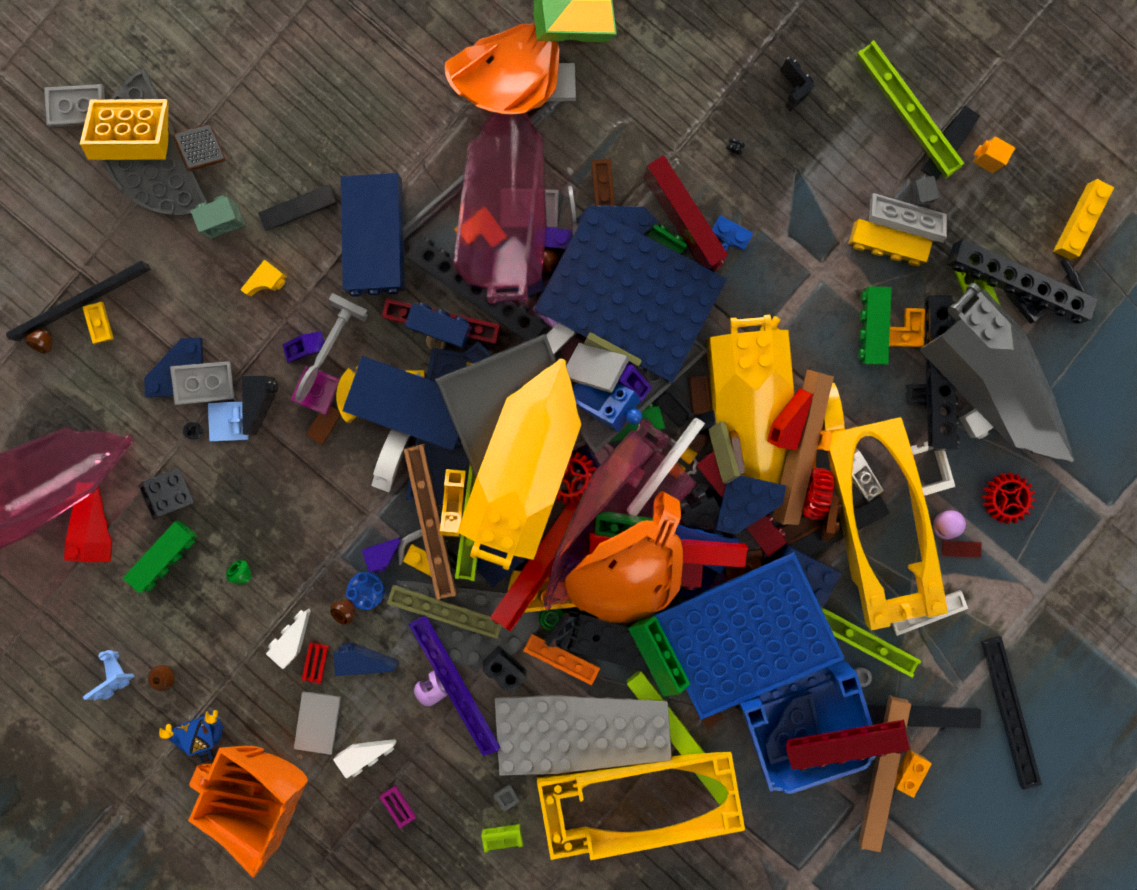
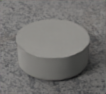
(864, 676)

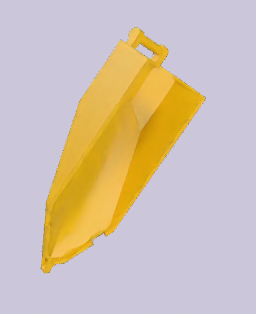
(750, 389)
(523, 468)

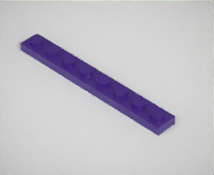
(454, 685)

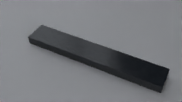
(933, 716)

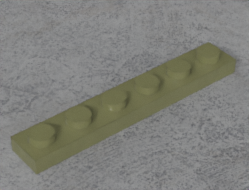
(443, 611)

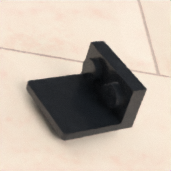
(802, 82)
(165, 493)

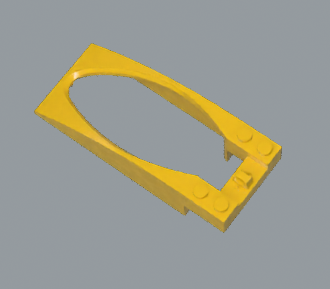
(930, 597)
(606, 843)

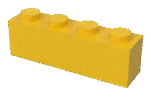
(1083, 219)
(890, 242)

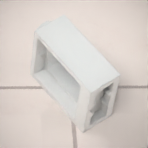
(947, 478)

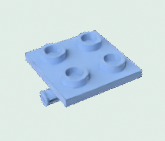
(225, 421)
(114, 675)

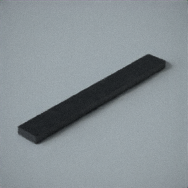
(78, 301)
(812, 543)
(1011, 712)

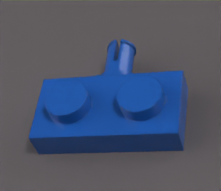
(731, 234)

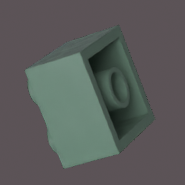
(217, 217)

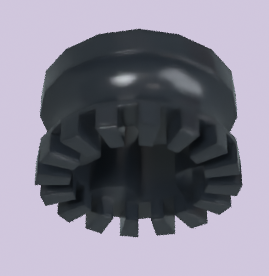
(735, 146)
(198, 430)

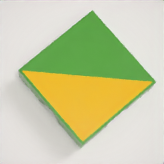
(574, 20)

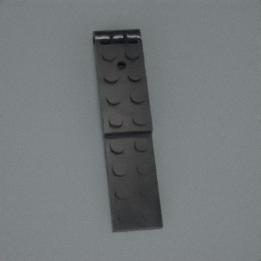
(614, 644)

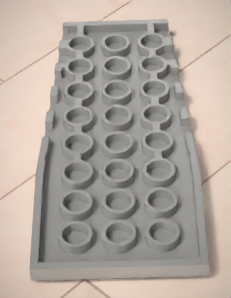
(579, 733)

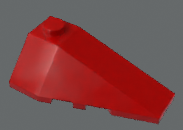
(88, 532)

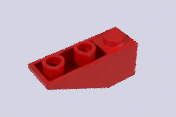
(789, 424)

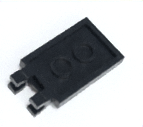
(702, 513)

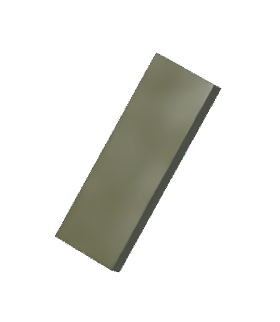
(596, 341)
(724, 452)

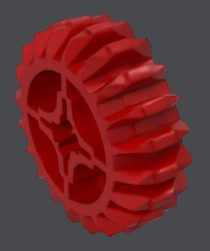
(572, 486)
(1019, 487)
(818, 494)

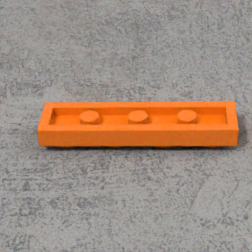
(562, 659)

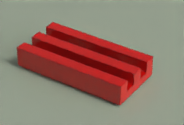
(305, 677)

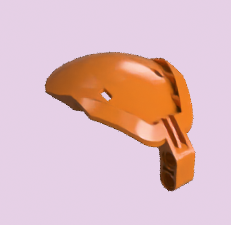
(516, 79)
(645, 571)

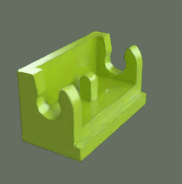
(502, 837)

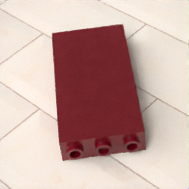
(684, 214)

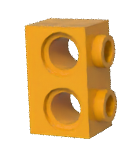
(911, 773)

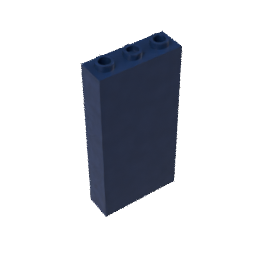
(372, 234)
(401, 403)

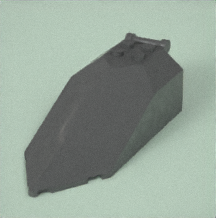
(1000, 375)

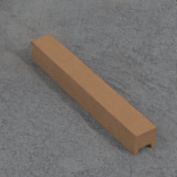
(800, 461)
(430, 521)
(882, 784)

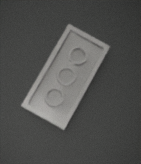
(908, 218)

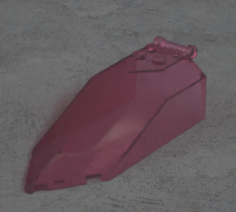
(503, 208)
(52, 476)
(613, 490)

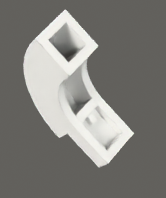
(389, 460)

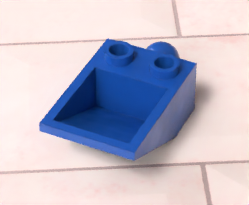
(609, 408)

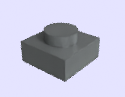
(507, 797)

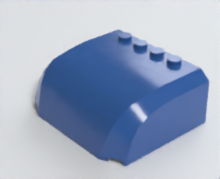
(838, 707)

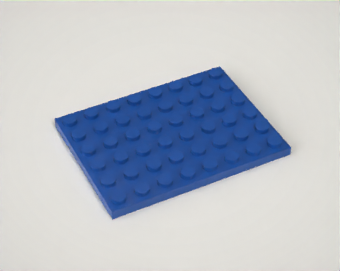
(749, 635)

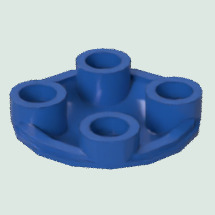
(365, 590)

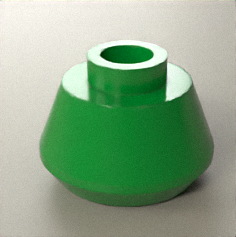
(238, 573)
(546, 621)

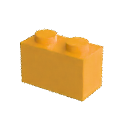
(993, 154)

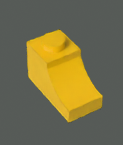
(264, 277)

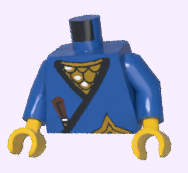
(196, 735)

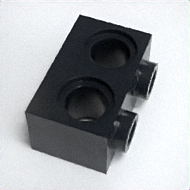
(508, 666)

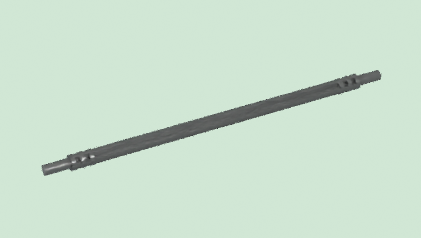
(457, 186)

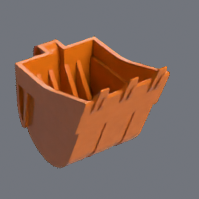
(246, 802)

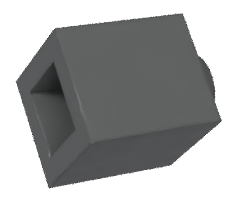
(924, 190)

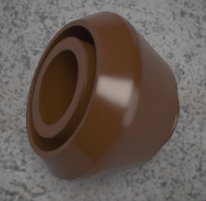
(550, 261)
(39, 341)
(343, 611)
(161, 678)

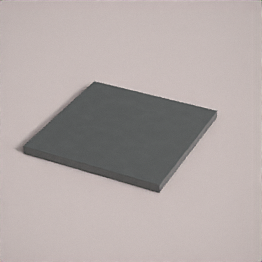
(480, 391)

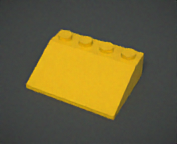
(126, 130)

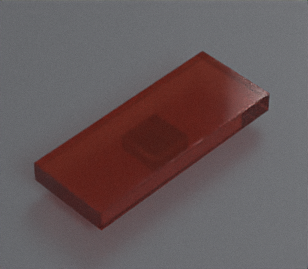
(961, 548)

